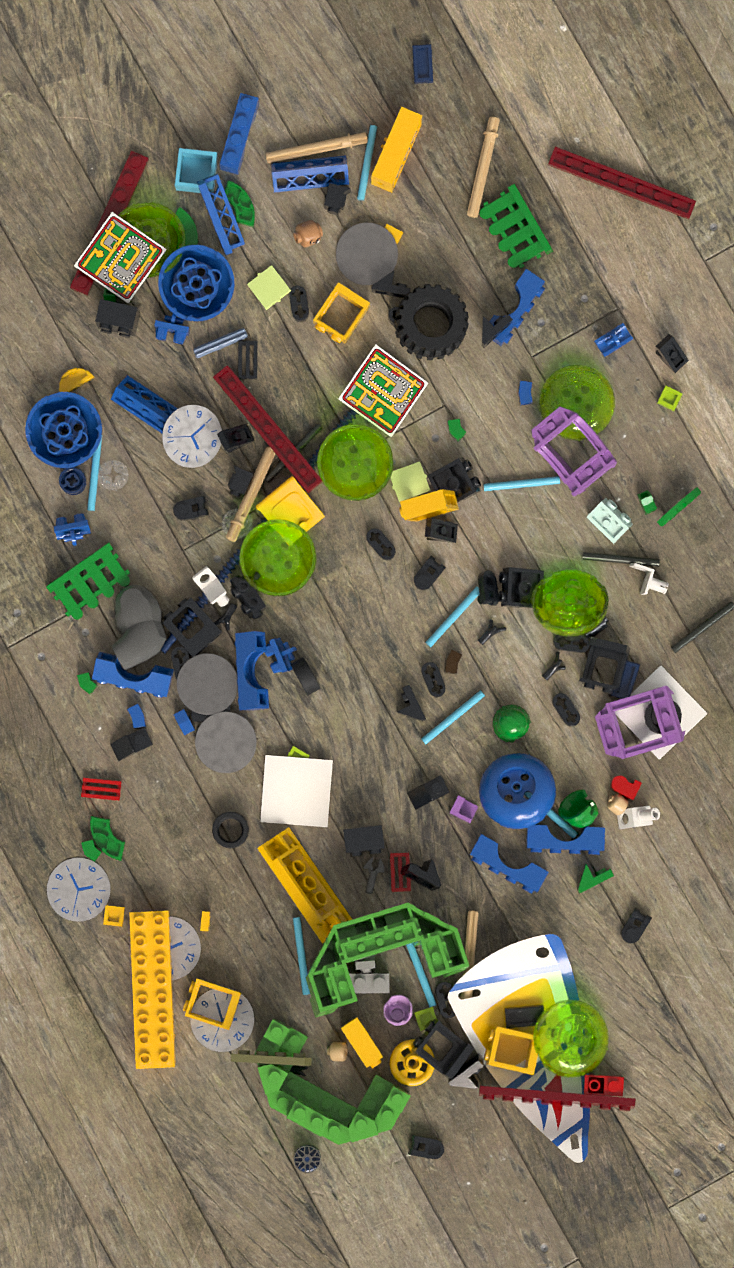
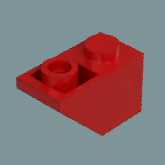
(604, 1085)

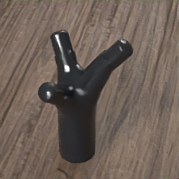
(225, 618)
(490, 632)
(554, 667)
(296, 1069)

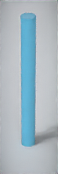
(367, 162)
(94, 479)
(521, 483)
(452, 618)
(454, 716)
(557, 819)
(301, 954)
(421, 975)

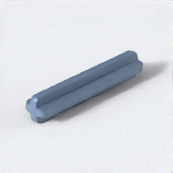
(220, 343)

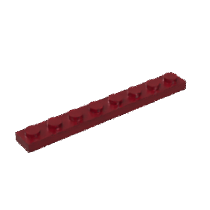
(622, 183)
(117, 203)
(267, 429)
(564, 1099)

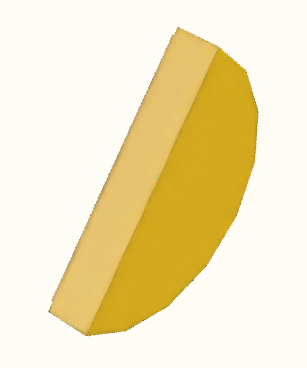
(73, 379)

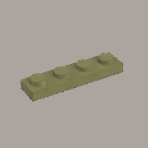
(279, 1058)

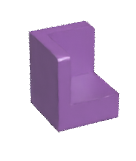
(463, 809)

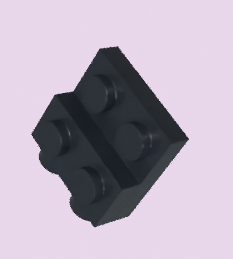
(457, 478)
(518, 586)

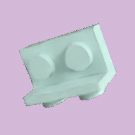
(610, 520)

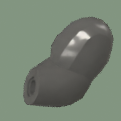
(140, 626)

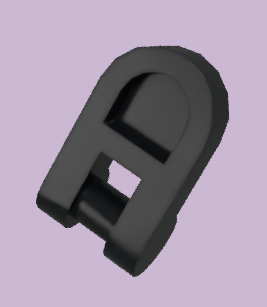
(183, 509)
(423, 579)
(487, 588)
(631, 932)
(433, 1148)

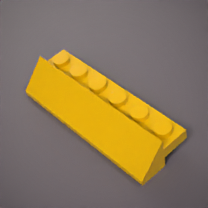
(304, 883)

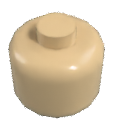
(617, 804)
(338, 1051)

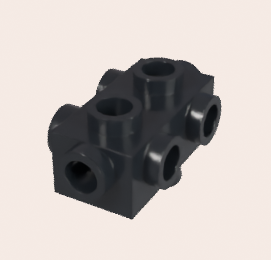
(248, 596)

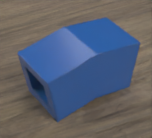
(525, 393)
(137, 716)
(184, 722)

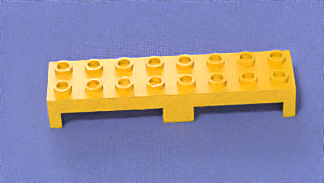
(152, 989)

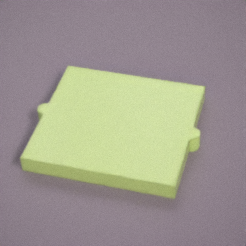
(269, 287)
(409, 481)

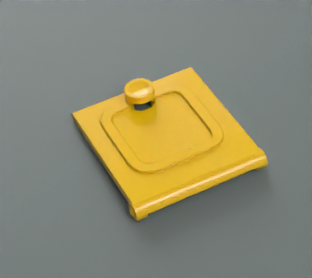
(290, 504)

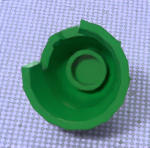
(511, 723)
(578, 810)

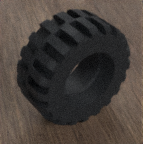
(438, 299)

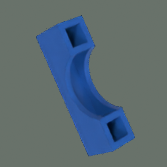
(238, 133)
(527, 288)
(248, 649)
(109, 670)
(590, 840)
(487, 852)

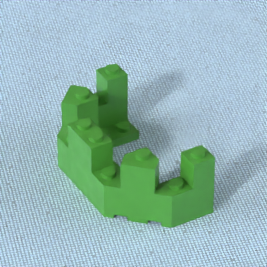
(374, 934)
(317, 1108)

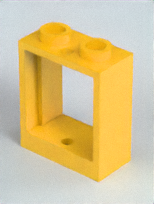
(350, 296)
(428, 505)
(194, 988)
(362, 1043)
(490, 1053)

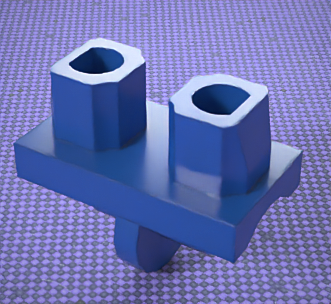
(163, 328)
(613, 340)
(72, 531)
(283, 654)

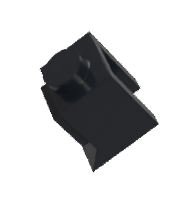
(335, 198)
(239, 482)

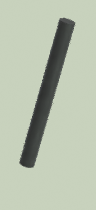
(299, 446)
(620, 559)
(704, 626)

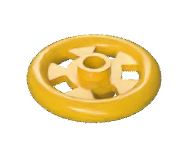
(401, 1076)

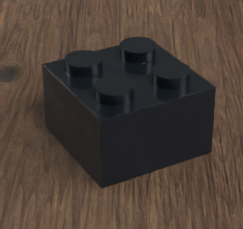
(117, 318)
(364, 839)

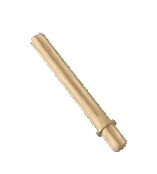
(317, 147)
(483, 166)
(250, 495)
(470, 947)

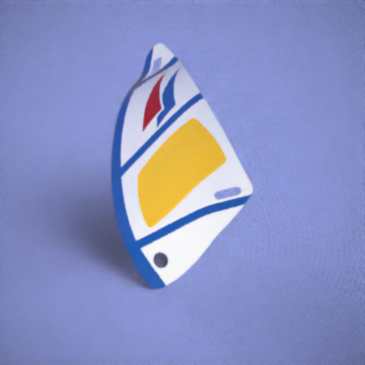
(518, 979)

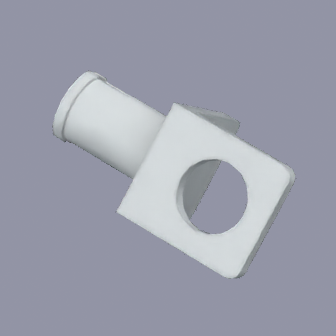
(649, 581)
(211, 587)
(638, 817)

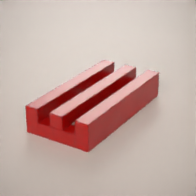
(117, 791)
(400, 889)

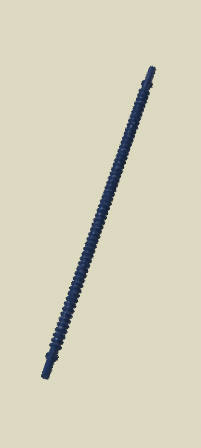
(235, 559)

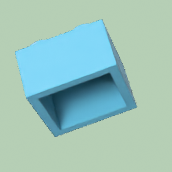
(193, 167)

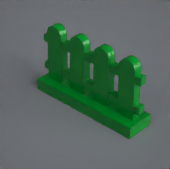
(516, 217)
(79, 582)

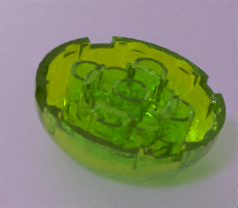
(163, 224)
(573, 379)
(369, 445)
(300, 553)
(562, 616)
(551, 1032)

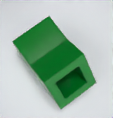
(109, 296)
(456, 430)
(647, 502)
(86, 683)
(90, 850)

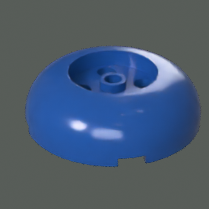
(217, 276)
(43, 420)
(519, 812)

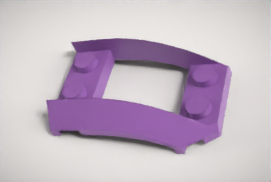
(589, 471)
(665, 715)

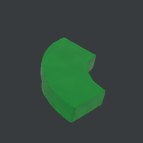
(241, 203)
(189, 227)
(679, 507)
(105, 838)

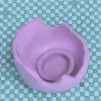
(398, 1010)

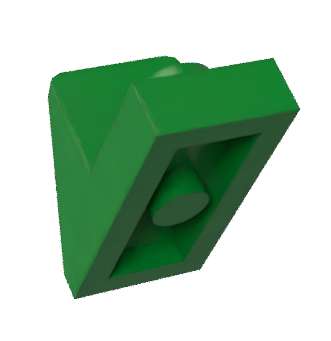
(588, 881)

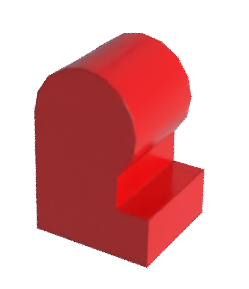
(621, 785)

